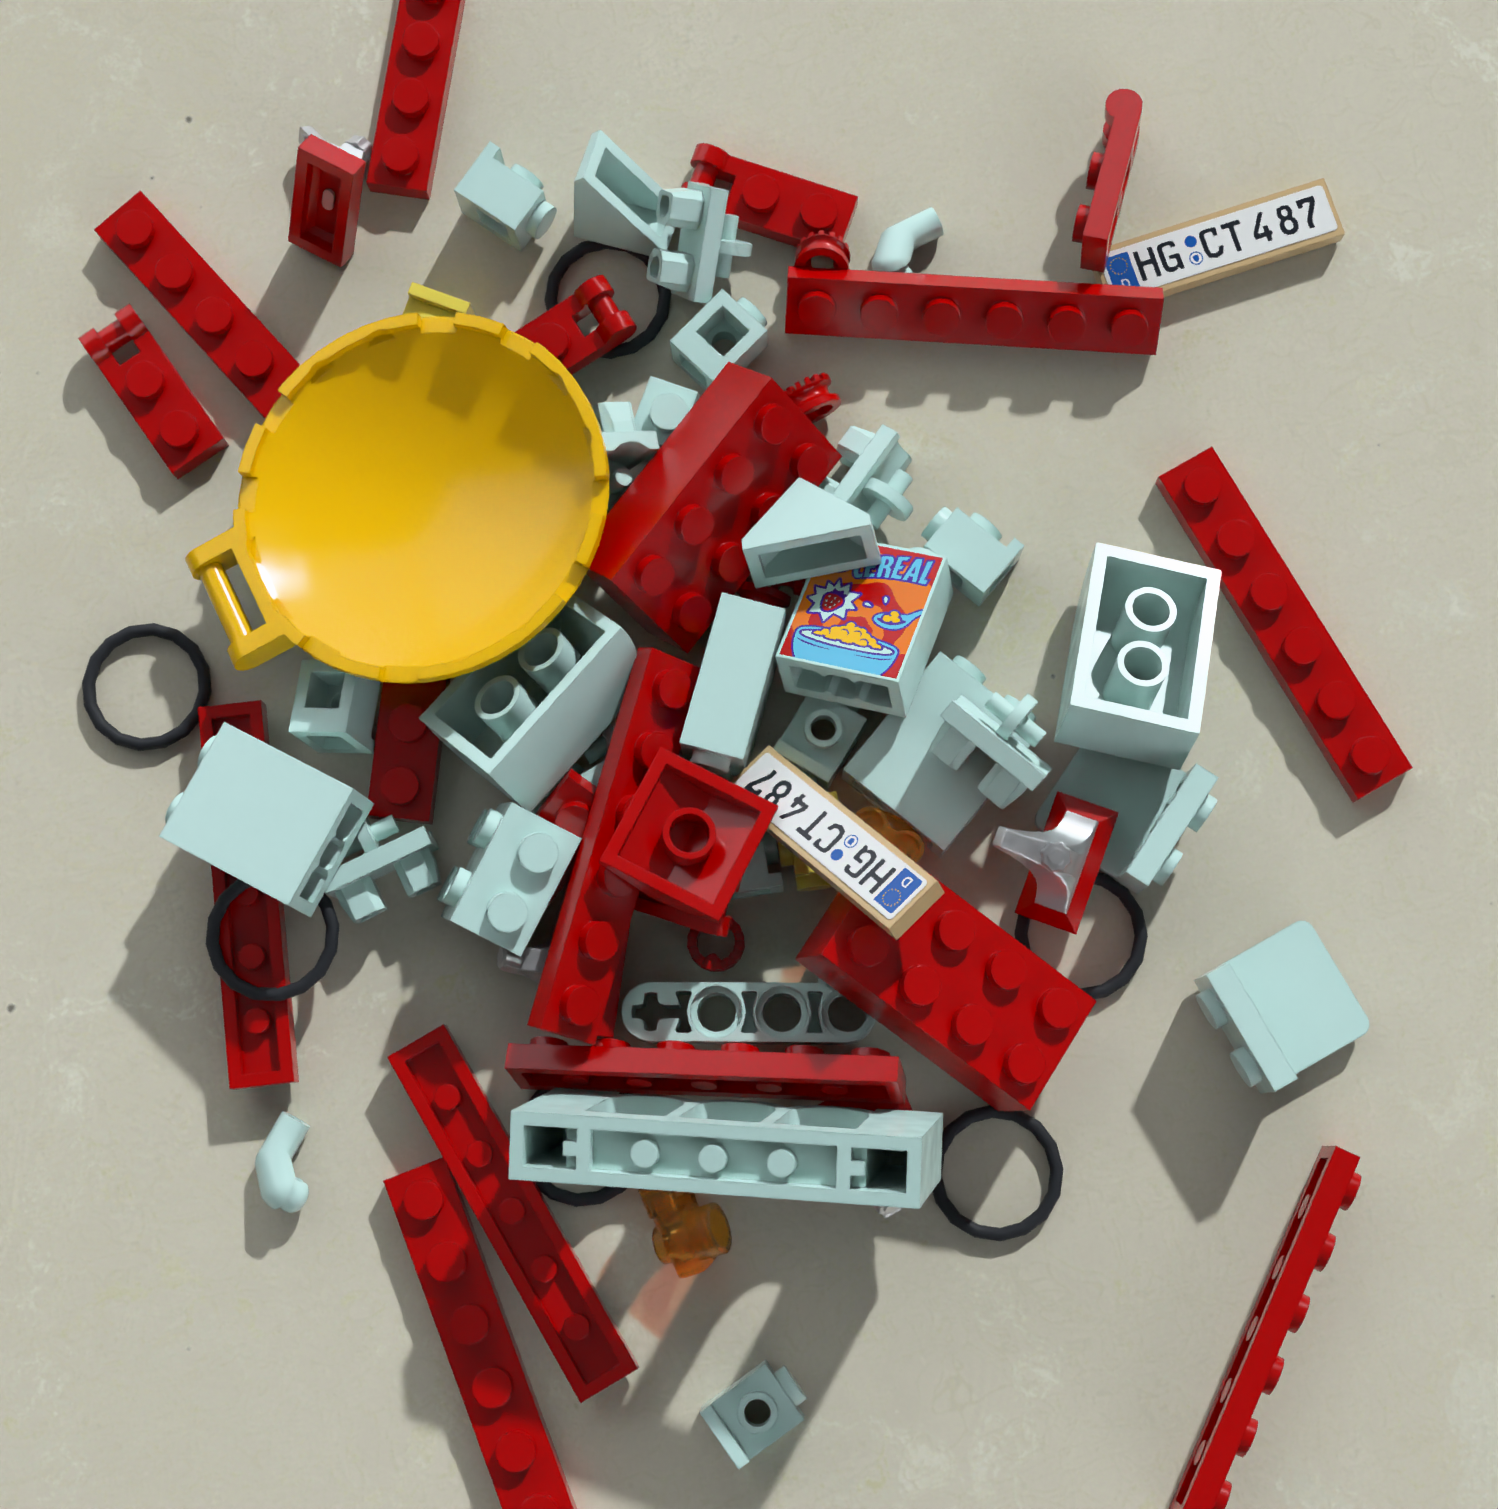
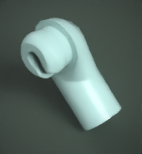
(900, 240)
(275, 1168)

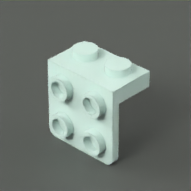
(1152, 808)
(508, 875)
(1281, 1006)

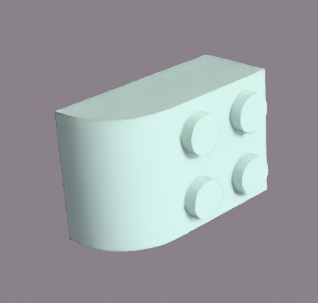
(1139, 657)
(538, 706)

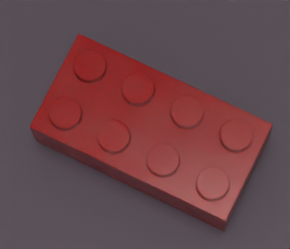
(682, 520)
(955, 994)

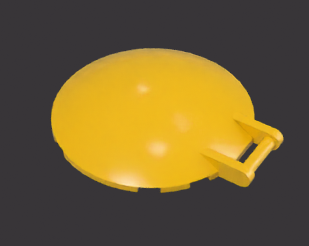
(412, 503)

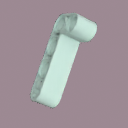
(749, 1023)

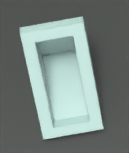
(617, 200)
(809, 537)

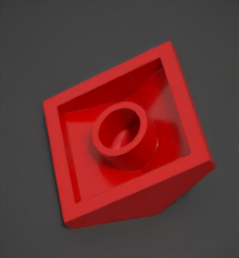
(688, 836)

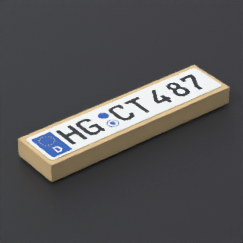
(1227, 241)
(841, 845)

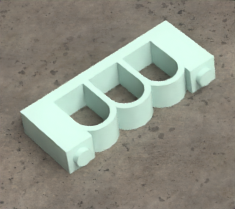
(728, 1147)

